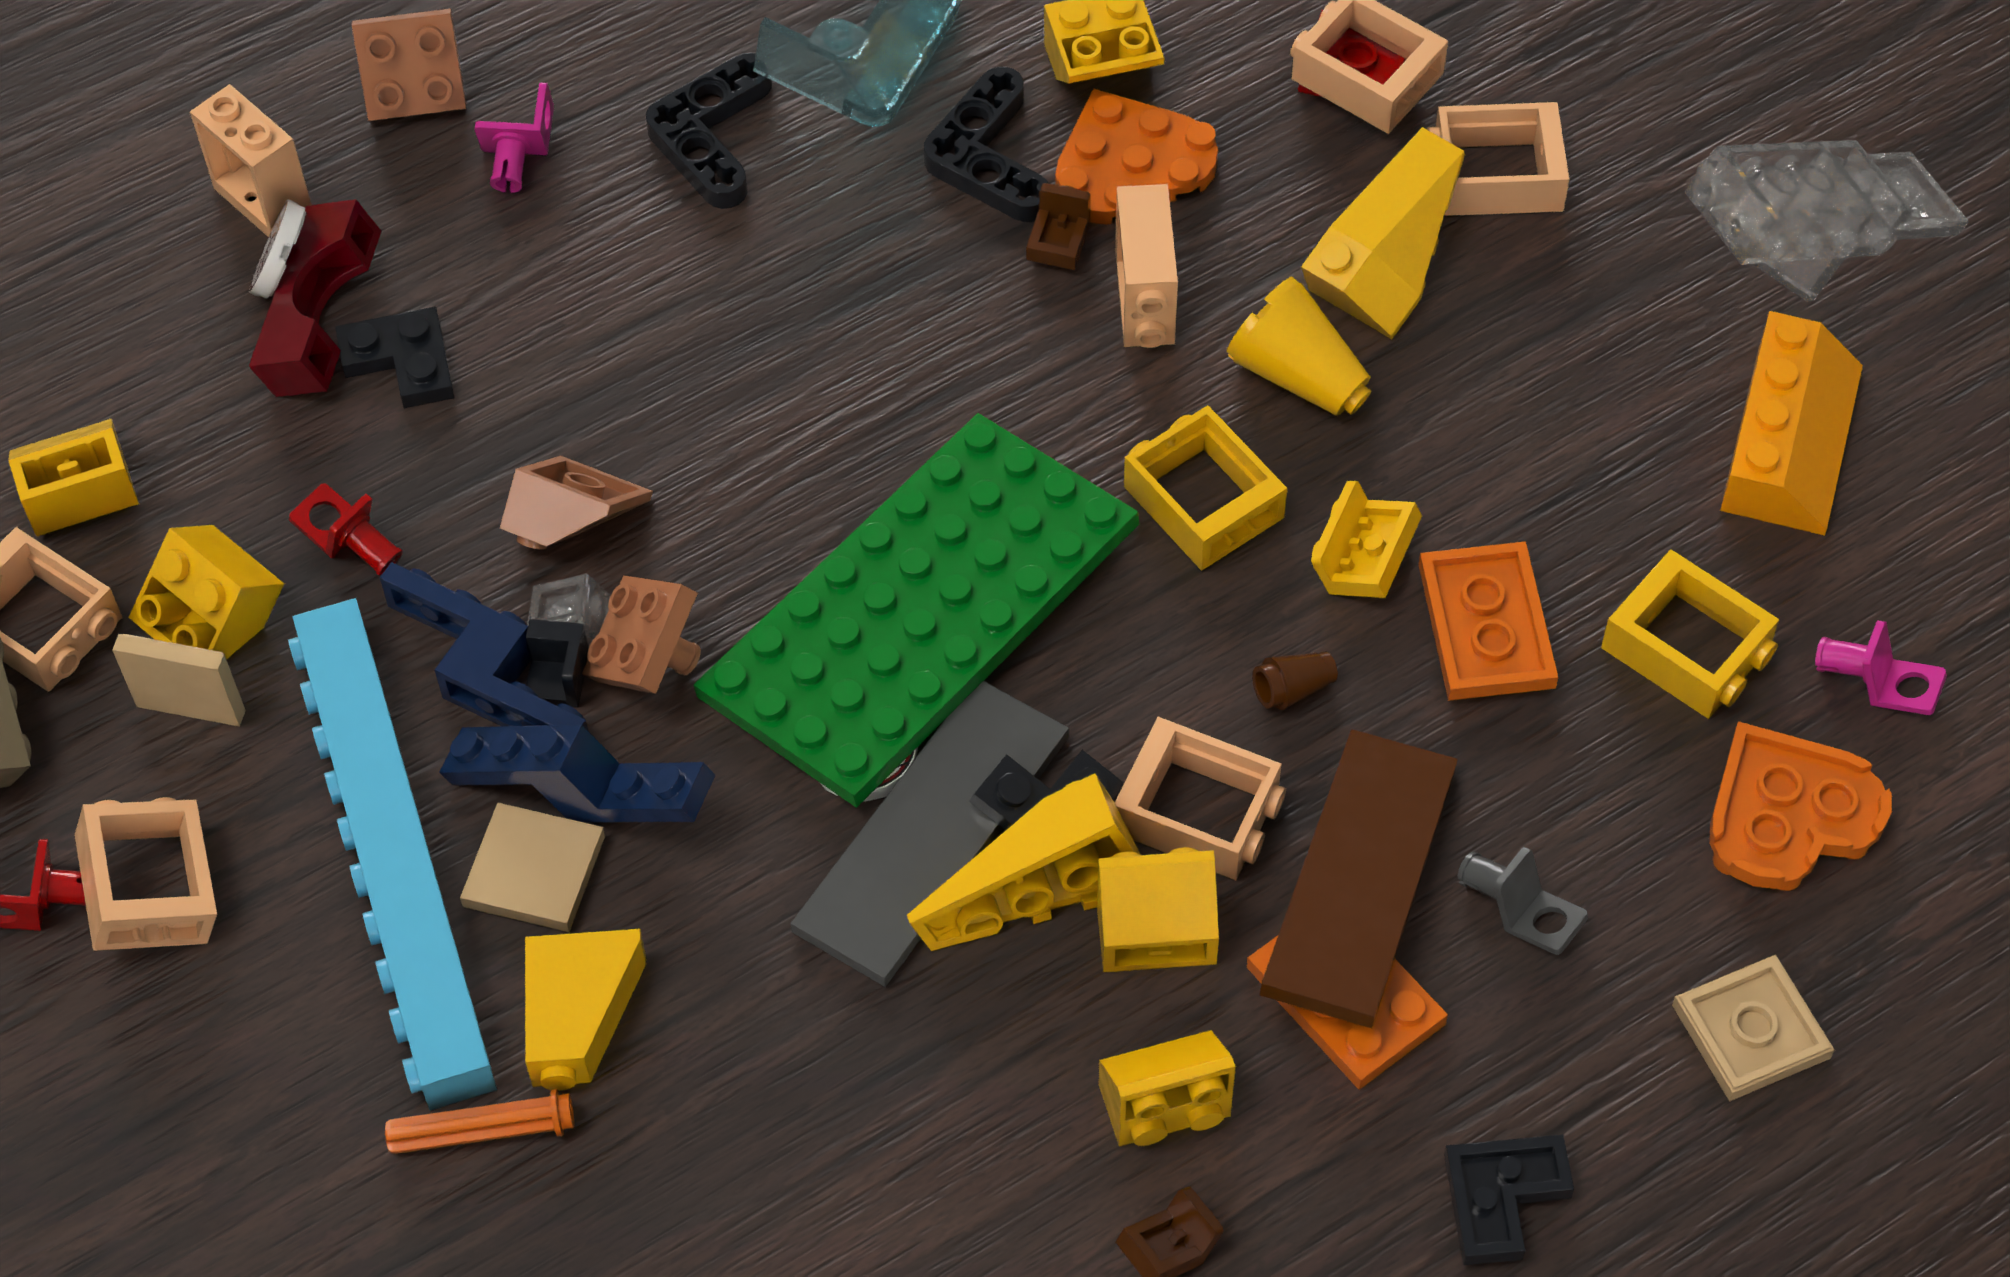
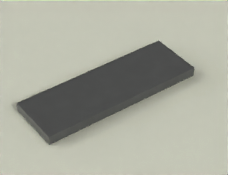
(923, 832)

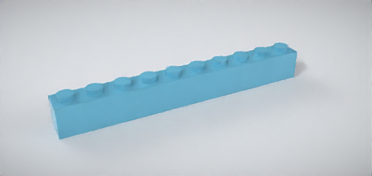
(393, 858)

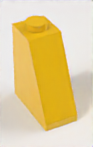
(575, 1001)

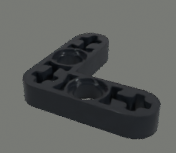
(694, 124)
(972, 148)

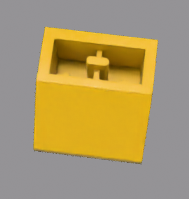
(1099, 38)
(72, 477)
(205, 592)
(1157, 910)
(1167, 1088)

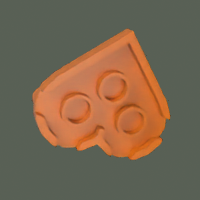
(1134, 145)
(1789, 804)

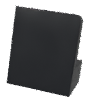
(557, 660)

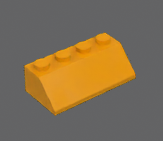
(1793, 426)

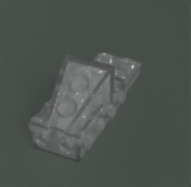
(1815, 203)

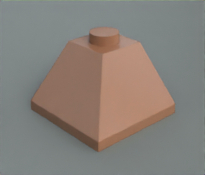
(564, 499)

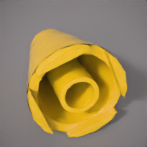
(1301, 351)

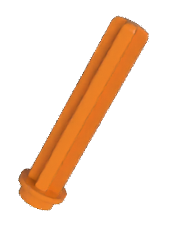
(481, 1123)

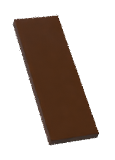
(1359, 879)

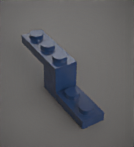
(486, 656)
(577, 774)

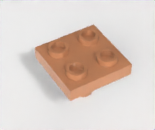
(409, 64)
(643, 635)

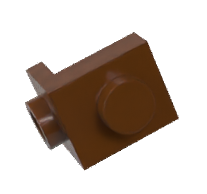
(1059, 226)
(1173, 1238)

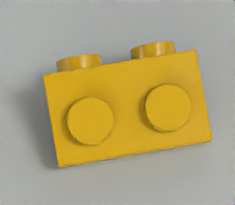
(1363, 543)

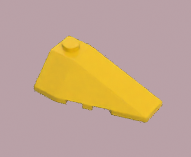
(1383, 243)
(1029, 869)

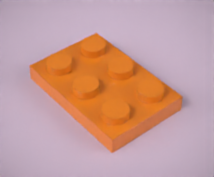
(1487, 621)
(1362, 1053)

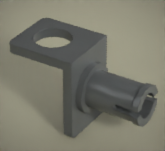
(1522, 898)

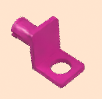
(514, 140)
(1881, 671)

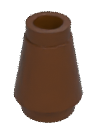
(1291, 678)

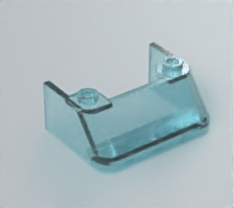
(854, 67)

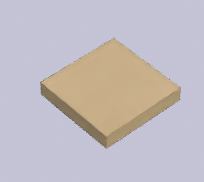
(179, 679)
(532, 867)
(1752, 1027)

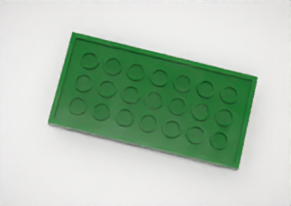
(916, 608)

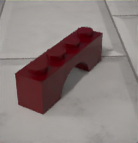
(332, 248)

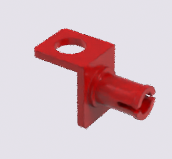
(349, 530)
(47, 887)

